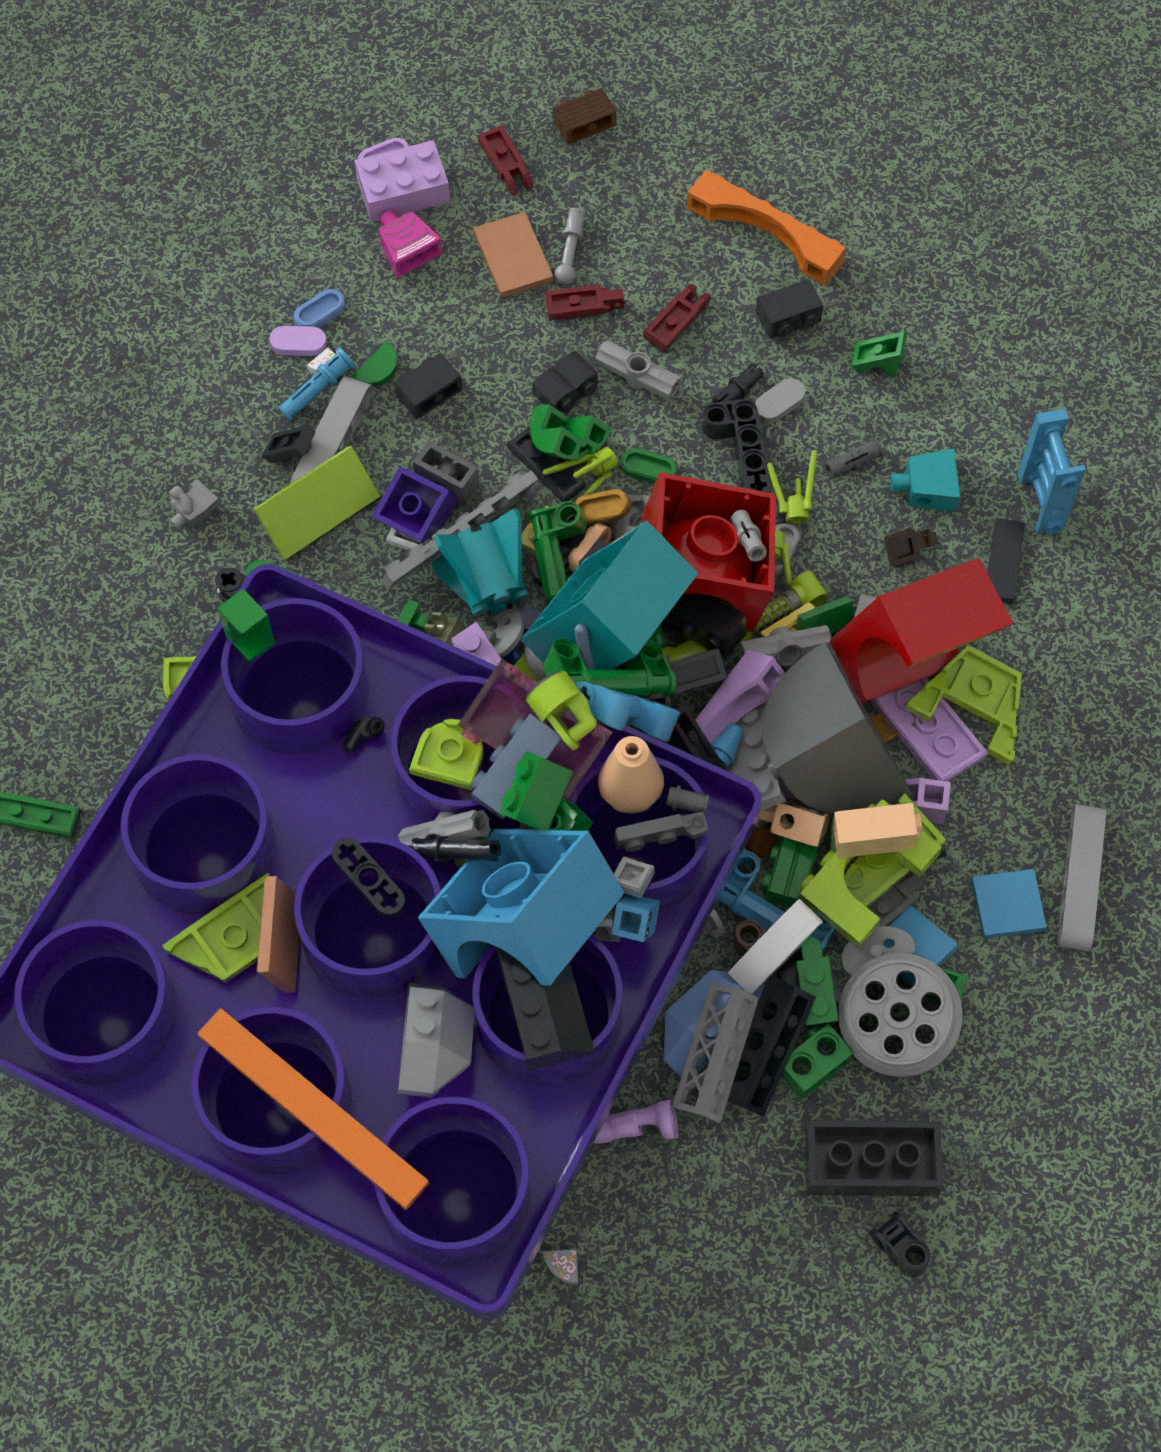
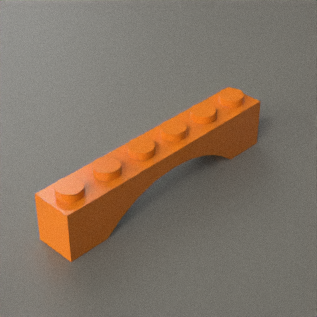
(720, 200)

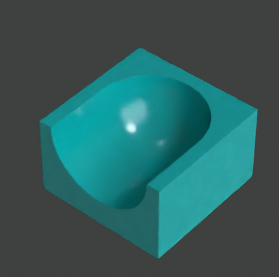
(618, 597)

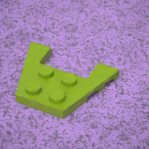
(981, 687)

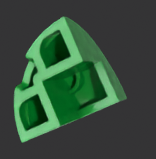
(566, 436)

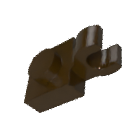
(905, 545)

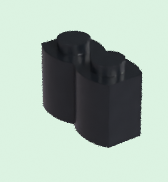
(566, 382)

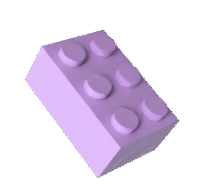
(402, 180)

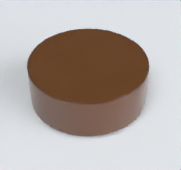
(761, 841)

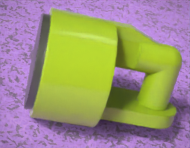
(554, 698)

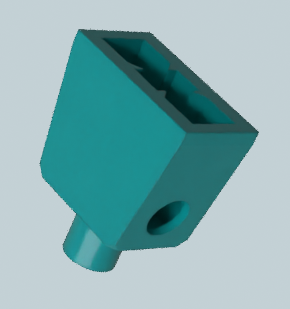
(930, 481)

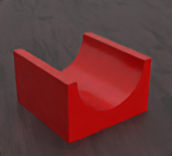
(918, 629)

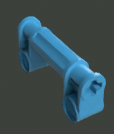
(619, 708)
(749, 906)

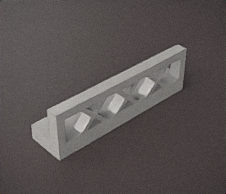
(727, 1049)

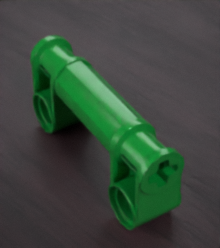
(550, 527)
(645, 672)

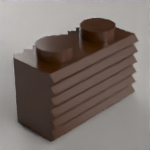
(584, 115)

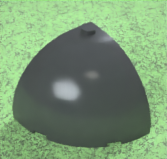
(826, 740)

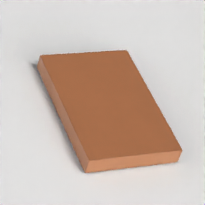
(513, 254)
(278, 936)

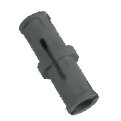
(860, 454)

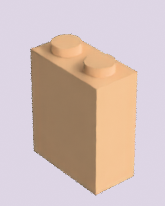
(876, 830)

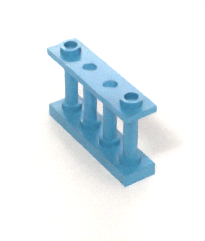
(1049, 470)

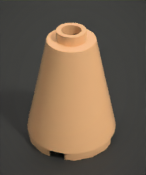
(631, 777)

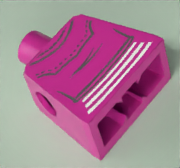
(407, 242)

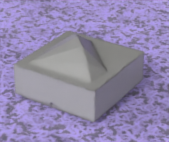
(634, 876)

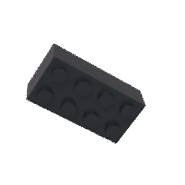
(873, 1158)

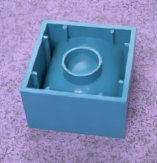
(531, 902)

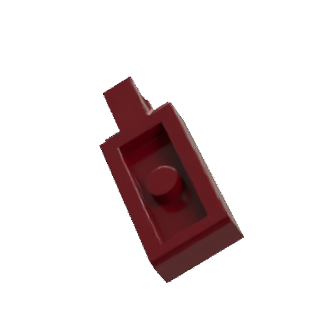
(582, 301)

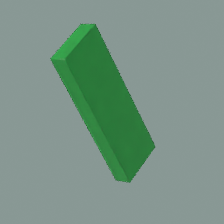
(38, 815)

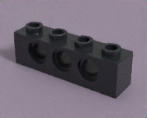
(769, 1044)

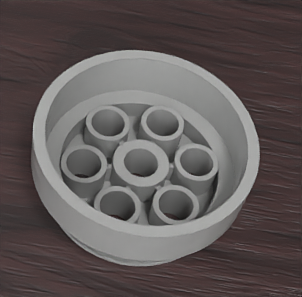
(869, 1046)

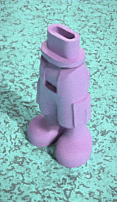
(631, 1122)

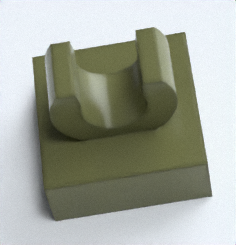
(443, 627)

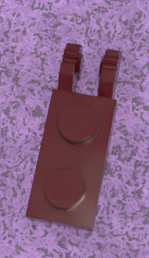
(505, 158)
(675, 318)

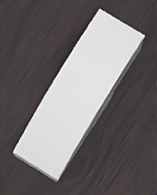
(775, 947)

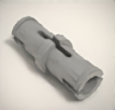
(754, 547)

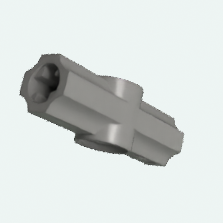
(625, 362)
(786, 645)
(466, 825)

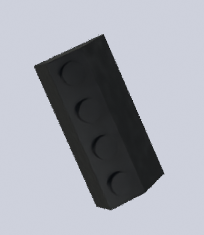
(546, 1016)

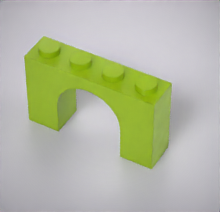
(833, 902)

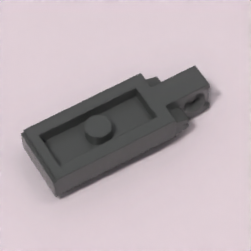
(661, 830)
(897, 899)

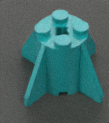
(484, 564)

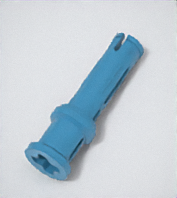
(325, 376)

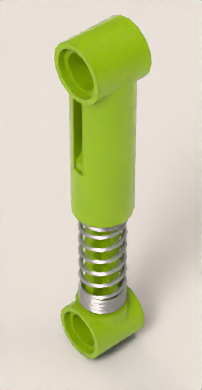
(800, 591)

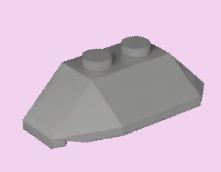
(434, 1039)

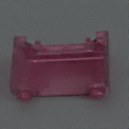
(501, 705)

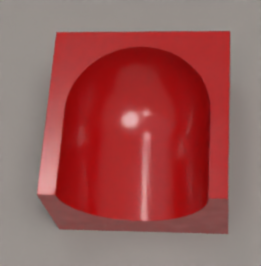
(698, 525)

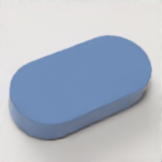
(320, 309)

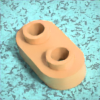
(592, 536)

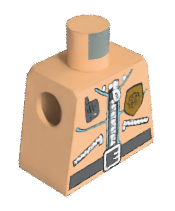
(808, 826)

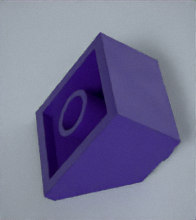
(415, 505)

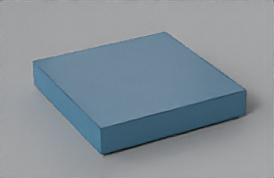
(1008, 903)
(928, 938)

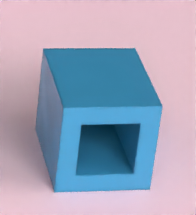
(635, 918)

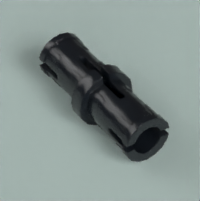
(740, 385)

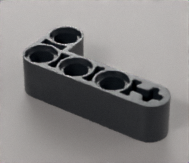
(741, 430)

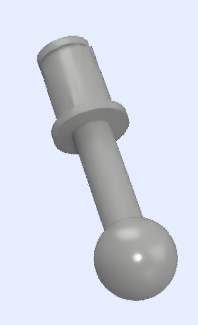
(565, 272)

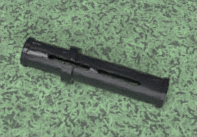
(445, 849)

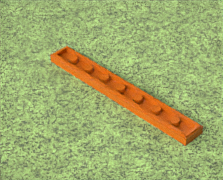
(313, 1109)

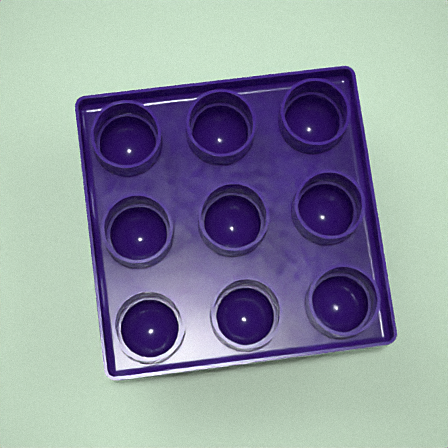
(254, 783)

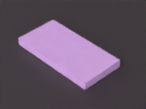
(942, 744)

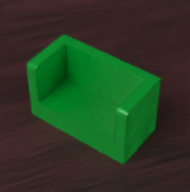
(246, 625)

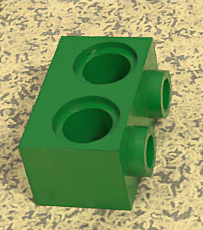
(820, 1066)

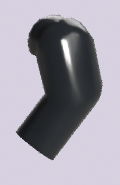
(363, 730)

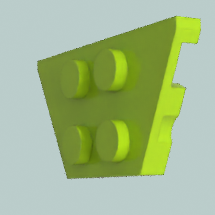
(225, 938)

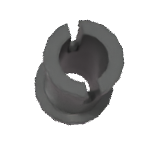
(687, 800)

